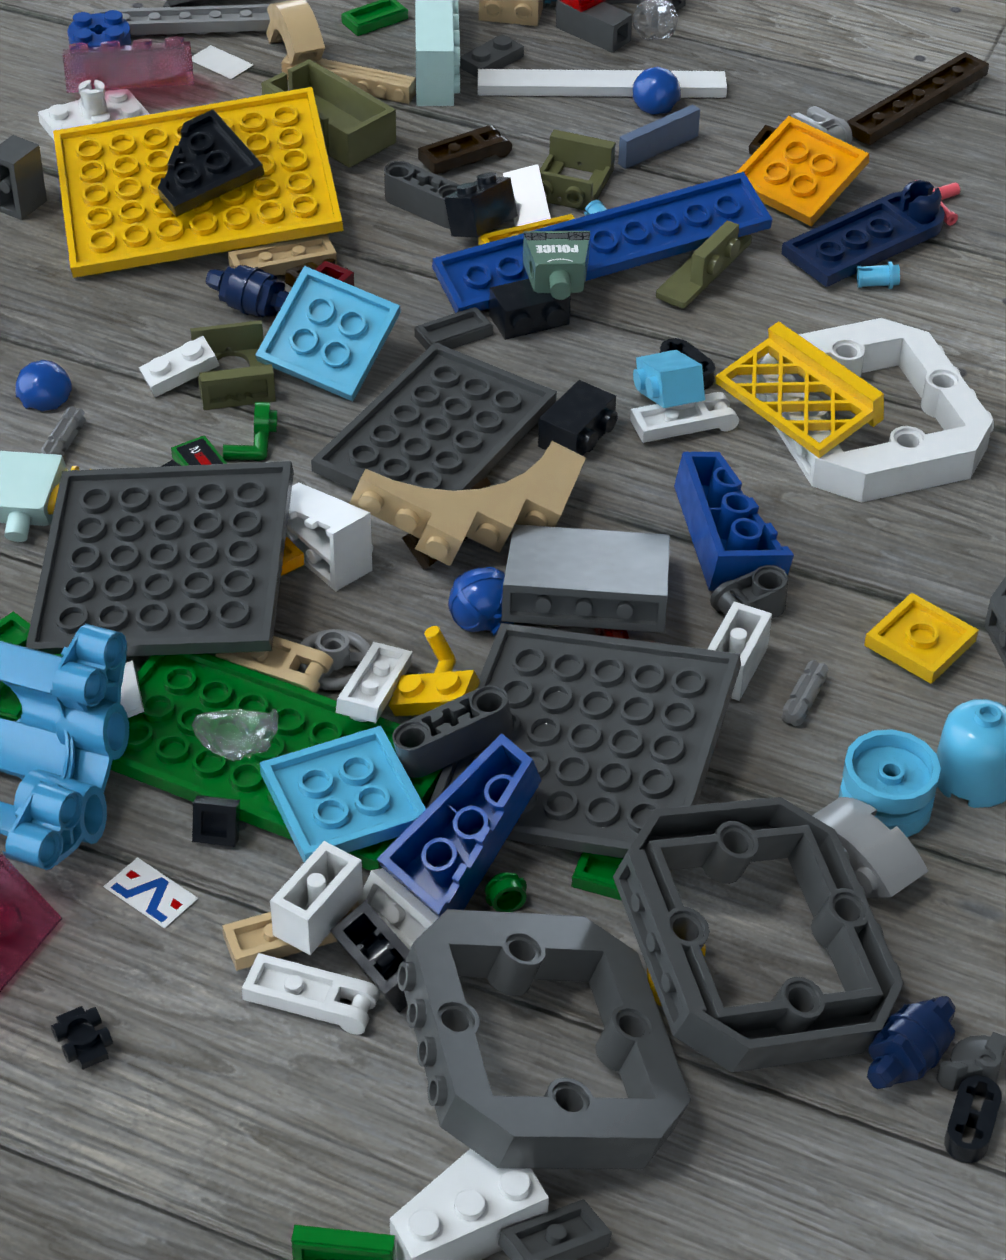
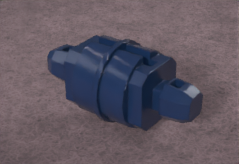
(248, 290)
(911, 1042)

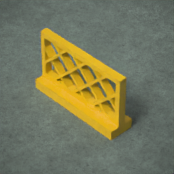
(820, 373)

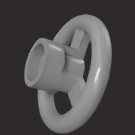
(336, 644)

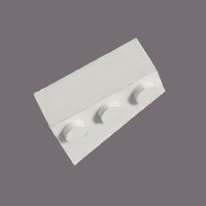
(466, 1210)

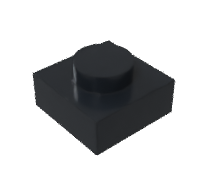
(215, 820)

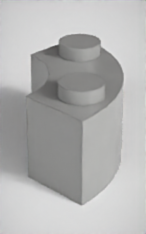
(879, 856)

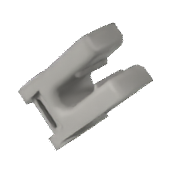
(826, 122)

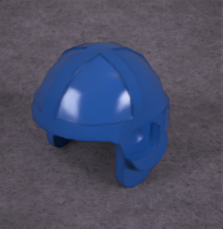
(477, 600)

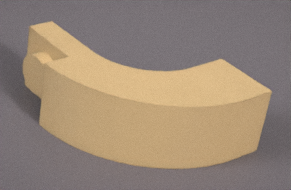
(298, 28)

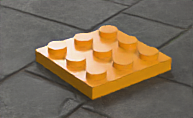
(802, 170)

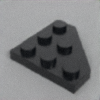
(206, 164)

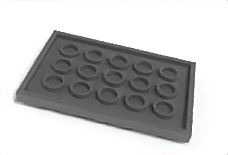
(437, 424)

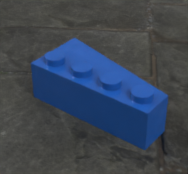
(724, 521)
(463, 830)

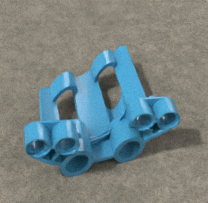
(61, 743)

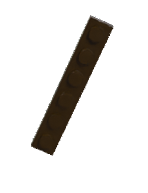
(917, 98)

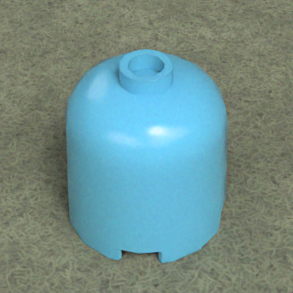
(974, 753)

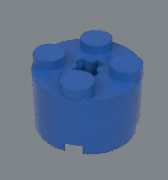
(99, 28)

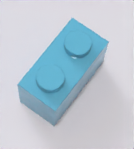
(669, 378)

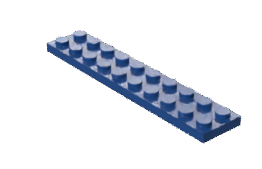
(618, 237)

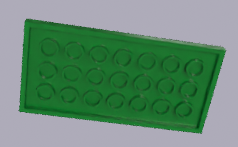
(171, 758)

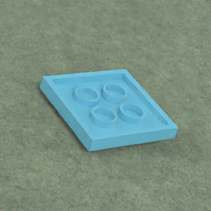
(328, 333)
(343, 792)

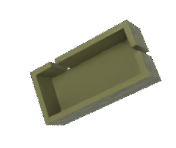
(350, 118)

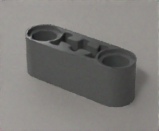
(418, 191)
(453, 731)

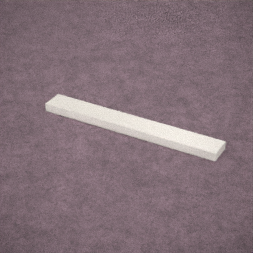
(590, 83)

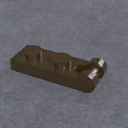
(464, 149)

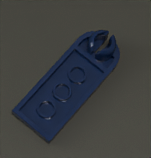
(868, 234)

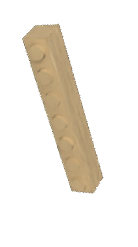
(373, 81)

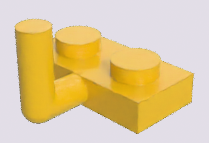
(423, 692)

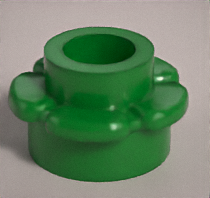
(506, 892)

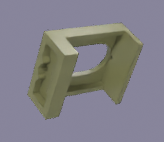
(578, 153)
(235, 385)

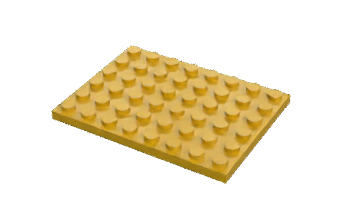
(115, 169)

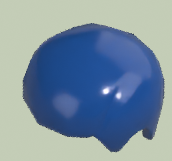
(656, 90)
(43, 385)

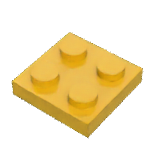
(921, 638)

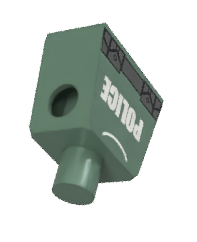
(556, 261)

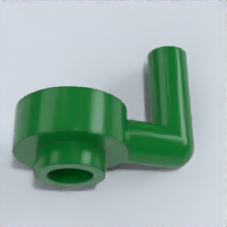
(264, 423)

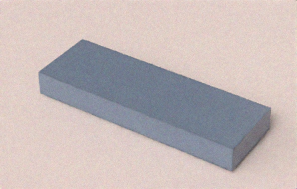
(658, 136)

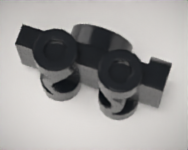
(83, 1040)

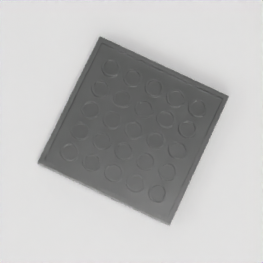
(166, 558)
(608, 729)

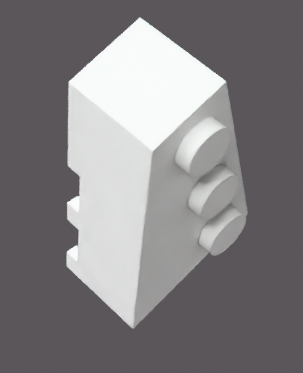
(330, 536)

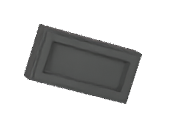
(455, 329)

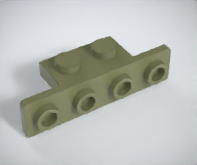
(704, 265)

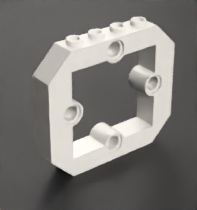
(910, 457)

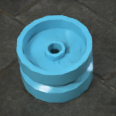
(894, 776)

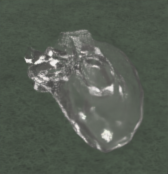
(236, 732)

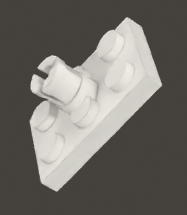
(92, 108)

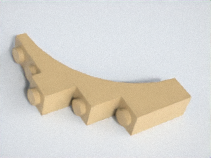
(484, 514)

